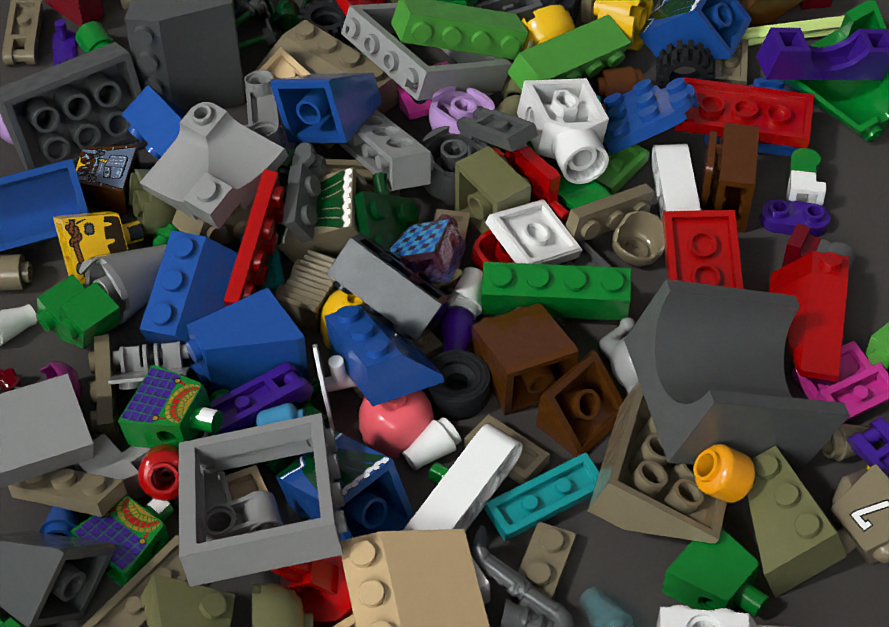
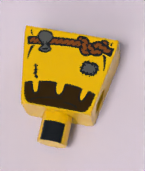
(92, 236)

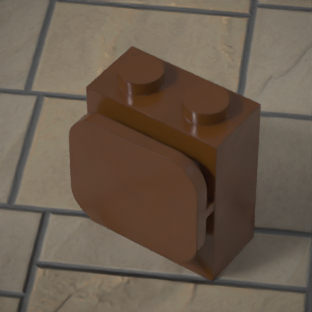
(731, 171)

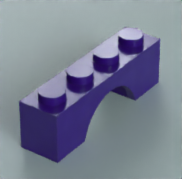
(859, 57)

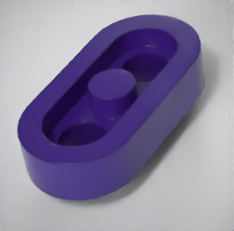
(783, 215)

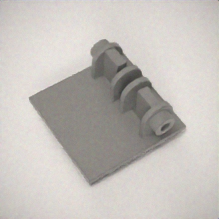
(133, 373)

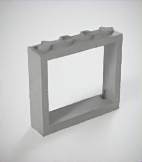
(369, 30)
(266, 548)

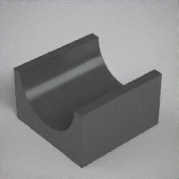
(718, 376)

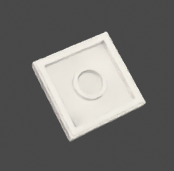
(533, 234)

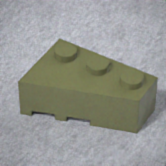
(176, 604)

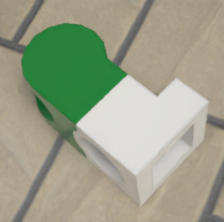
(802, 177)

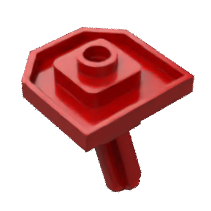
(321, 588)

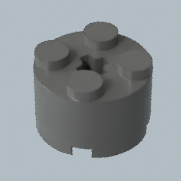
(447, 150)

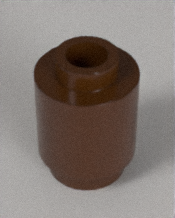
(617, 81)

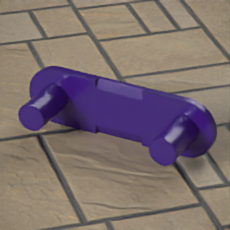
(63, 43)

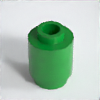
(92, 36)

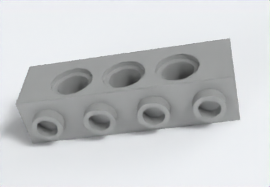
(389, 149)

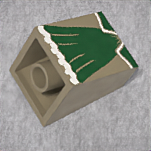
(334, 216)

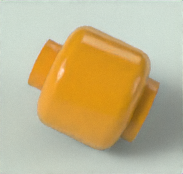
(724, 473)

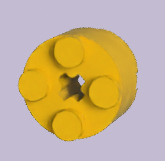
(628, 15)

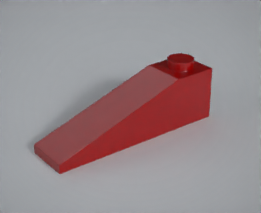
(817, 328)

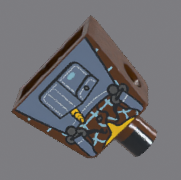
(106, 176)

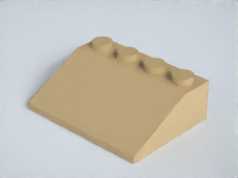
(413, 579)

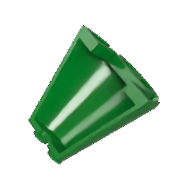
(854, 103)

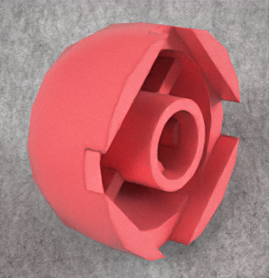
(396, 423)

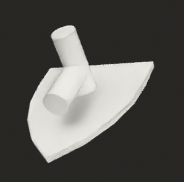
(338, 380)

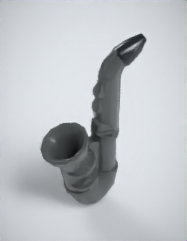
(535, 607)

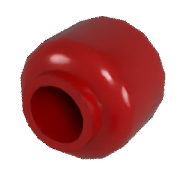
(153, 479)

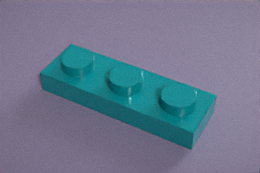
(543, 497)

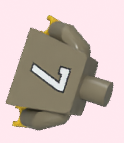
(863, 513)

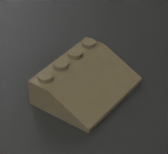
(327, 55)
(645, 491)

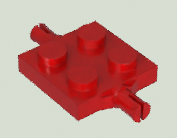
(541, 176)

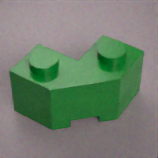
(77, 312)

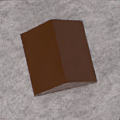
(580, 406)

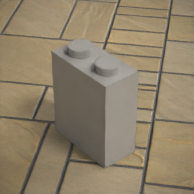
(41, 430)

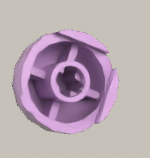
(451, 105)

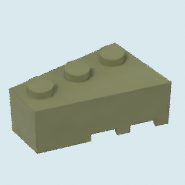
(789, 525)

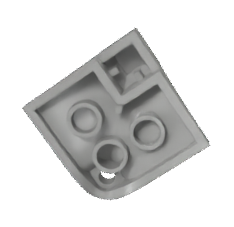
(212, 165)

